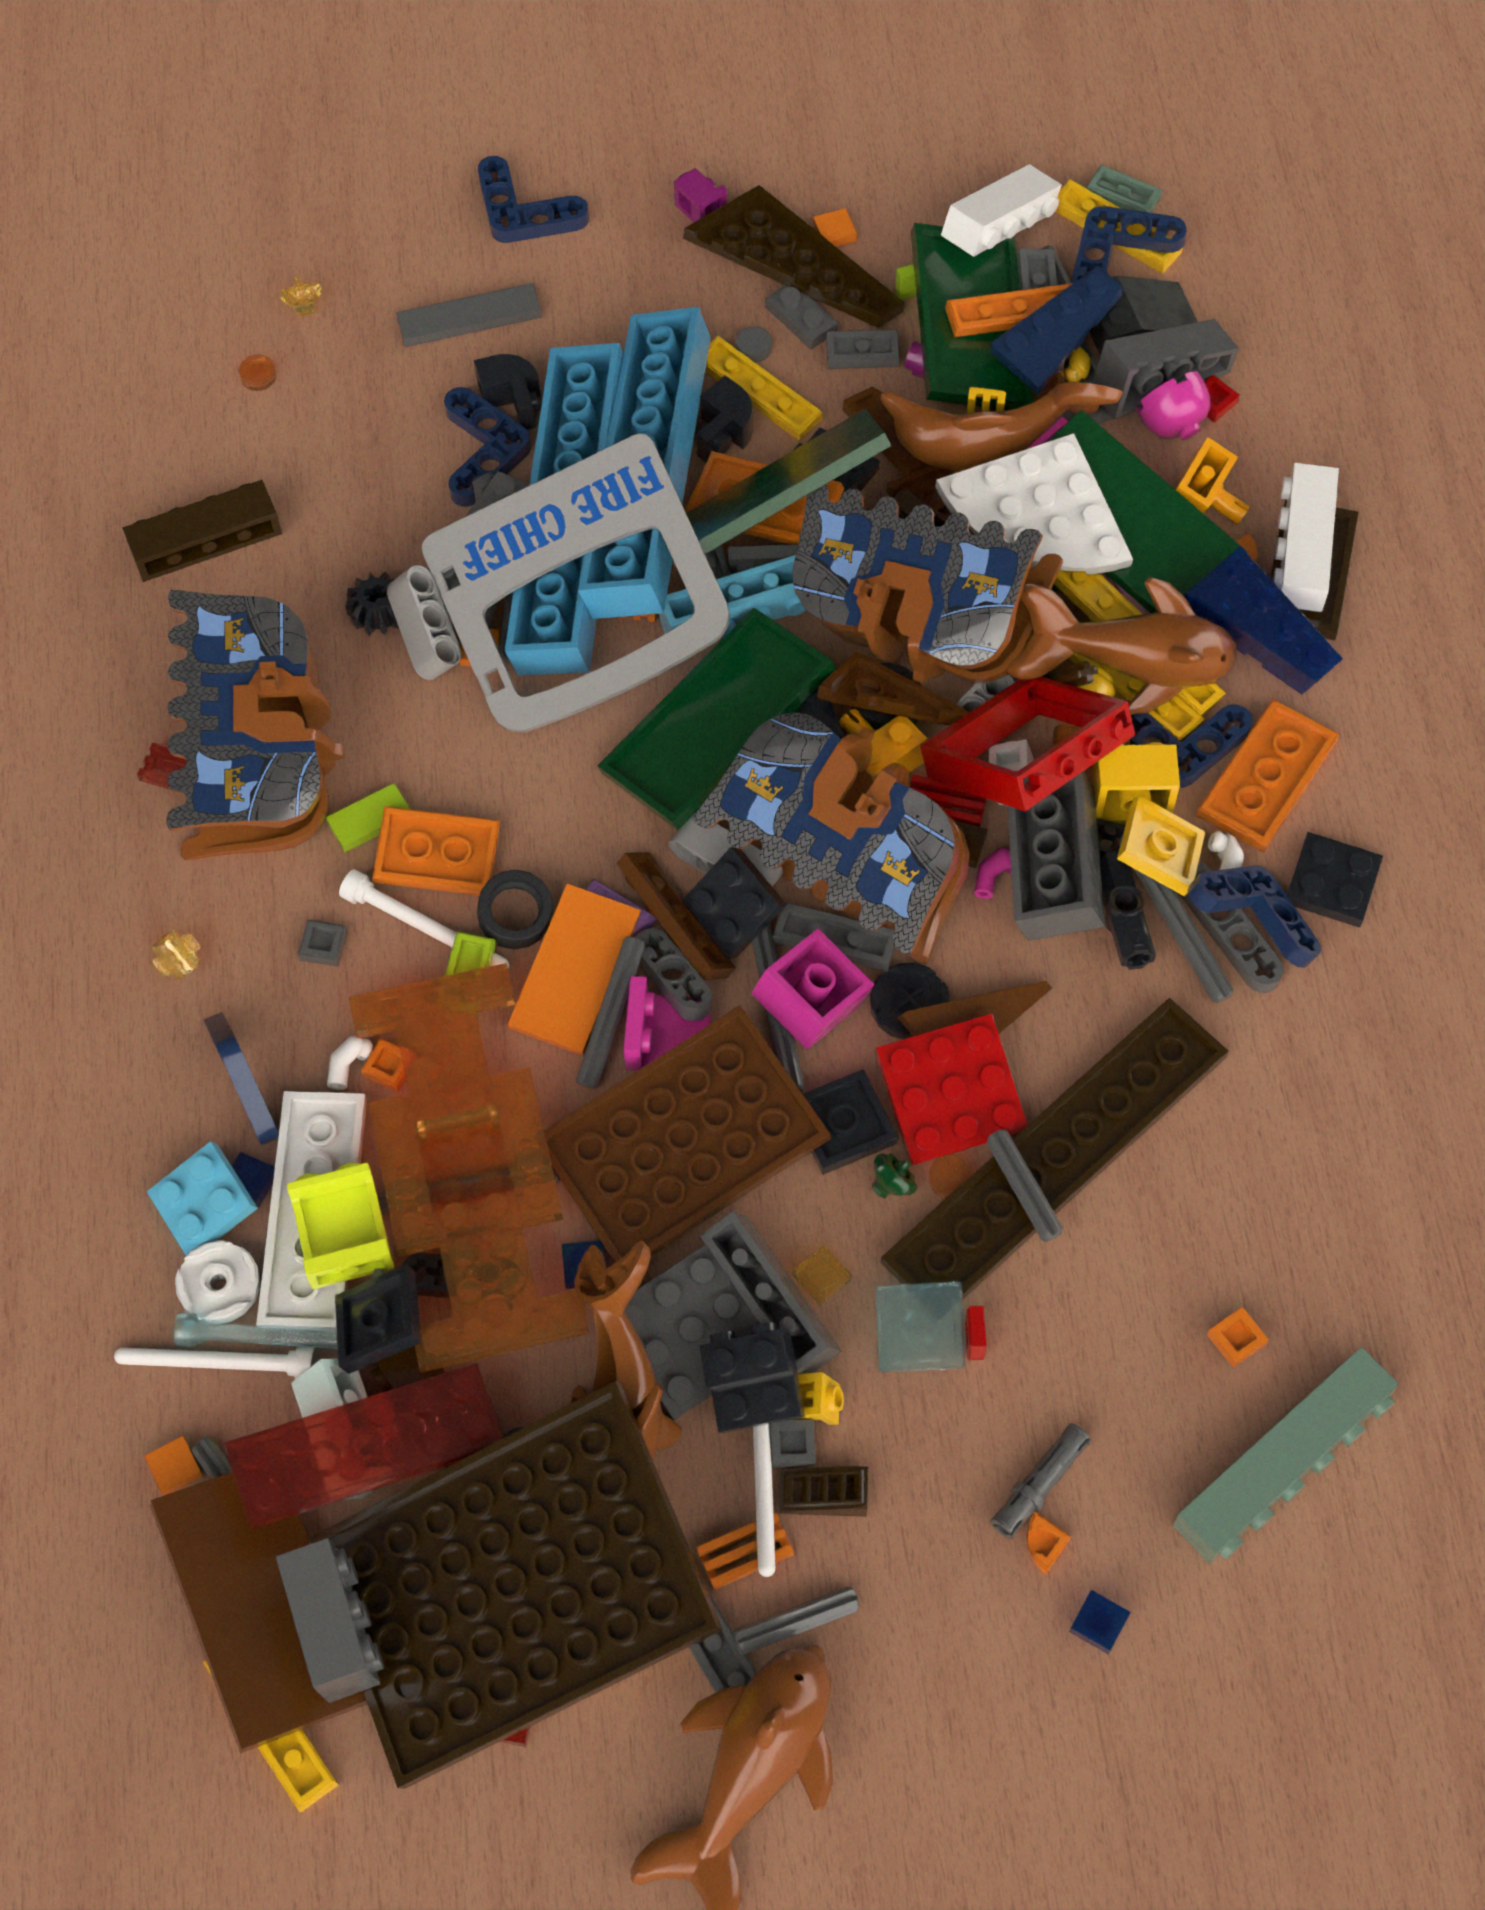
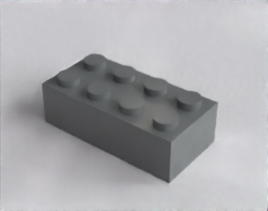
(1057, 863)

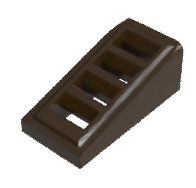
(823, 1475)

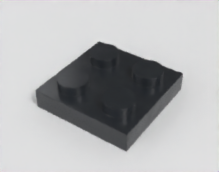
(1334, 879)
(733, 902)
(852, 1118)
(377, 1319)

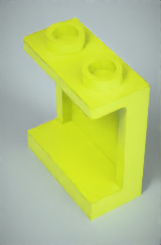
(340, 1225)

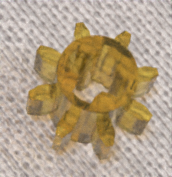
(176, 954)

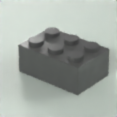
(330, 1620)

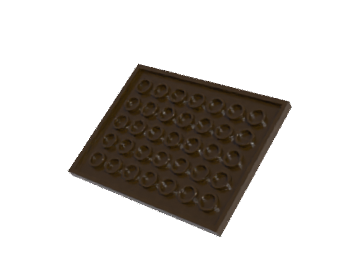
(520, 1584)

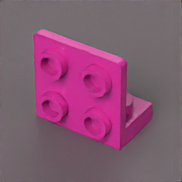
(653, 1025)

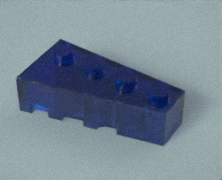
(1263, 621)

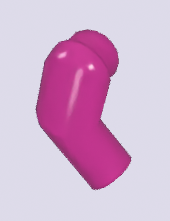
(989, 869)

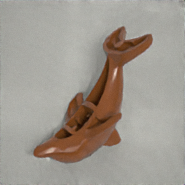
(976, 438)
(1160, 648)
(619, 1347)
(766, 1738)

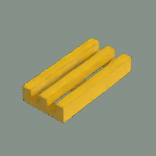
(986, 394)

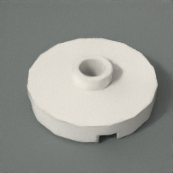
(212, 1263)

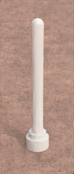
(359, 889)
(294, 1363)
(764, 1500)

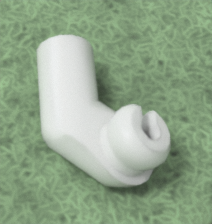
(1227, 850)
(343, 1057)

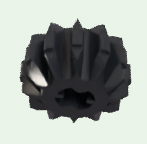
(370, 605)

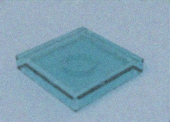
(920, 1327)

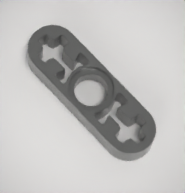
(675, 989)

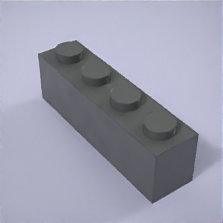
(769, 1289)

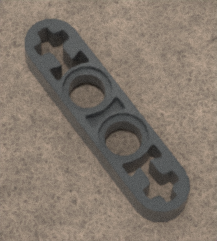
(1235, 924)

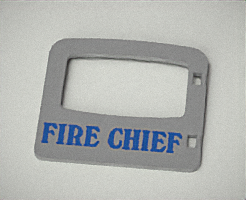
(550, 525)

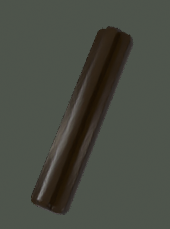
(1075, 675)

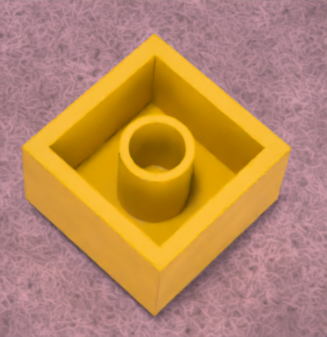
(1135, 771)

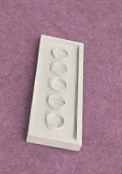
(314, 1137)

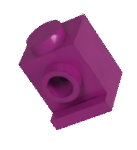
(698, 195)

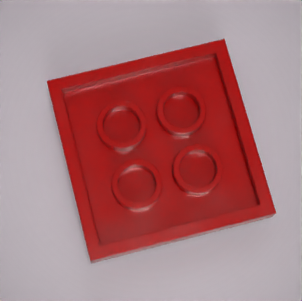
(950, 1089)

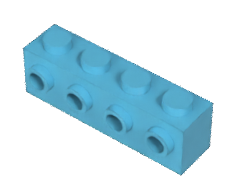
(763, 587)

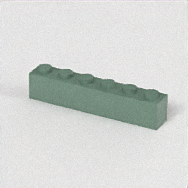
(1285, 1456)

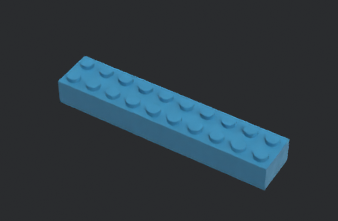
(661, 399)
(548, 617)

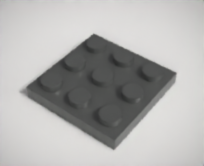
(677, 1316)

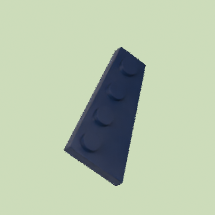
(1047, 336)

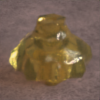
(301, 296)

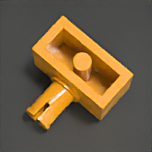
(1204, 478)
(894, 742)

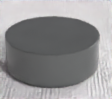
(754, 343)

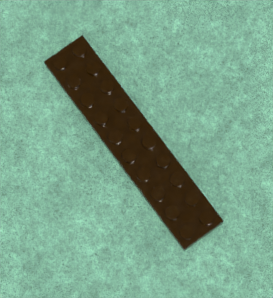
(1063, 1150)

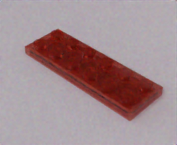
(362, 1445)

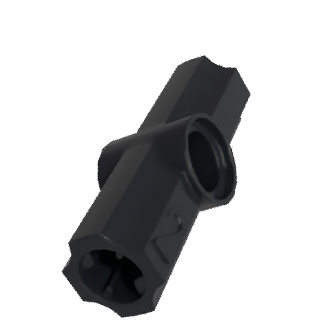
(1129, 926)

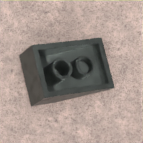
(1143, 308)

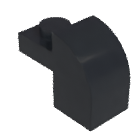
(510, 380)
(728, 416)

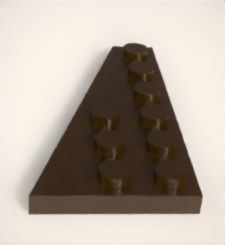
(780, 245)

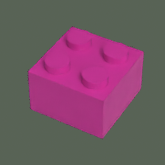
(812, 988)

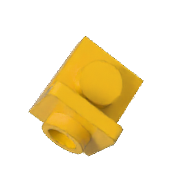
(821, 1397)

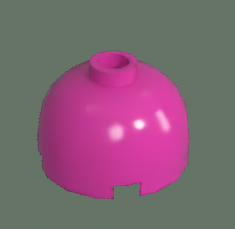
(1176, 407)

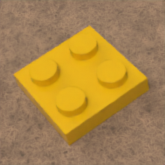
(1161, 845)

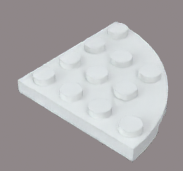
(1043, 491)

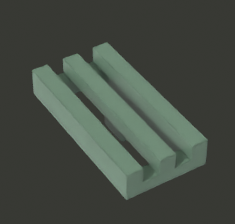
(1121, 195)

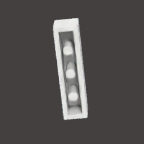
(1001, 210)
(1307, 536)

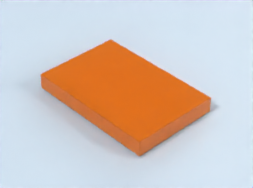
(435, 851)

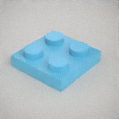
(202, 1198)

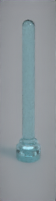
(191, 1330)

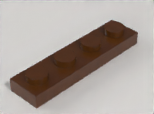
(666, 905)

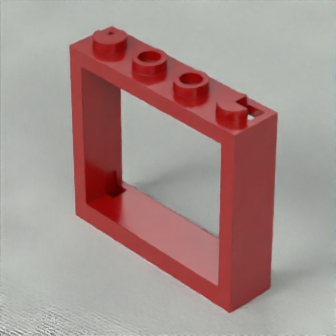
(953, 752)

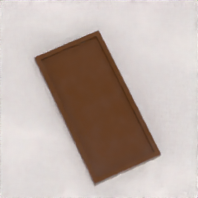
(243, 1610)

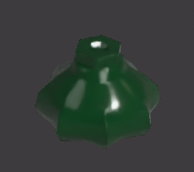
(893, 1176)

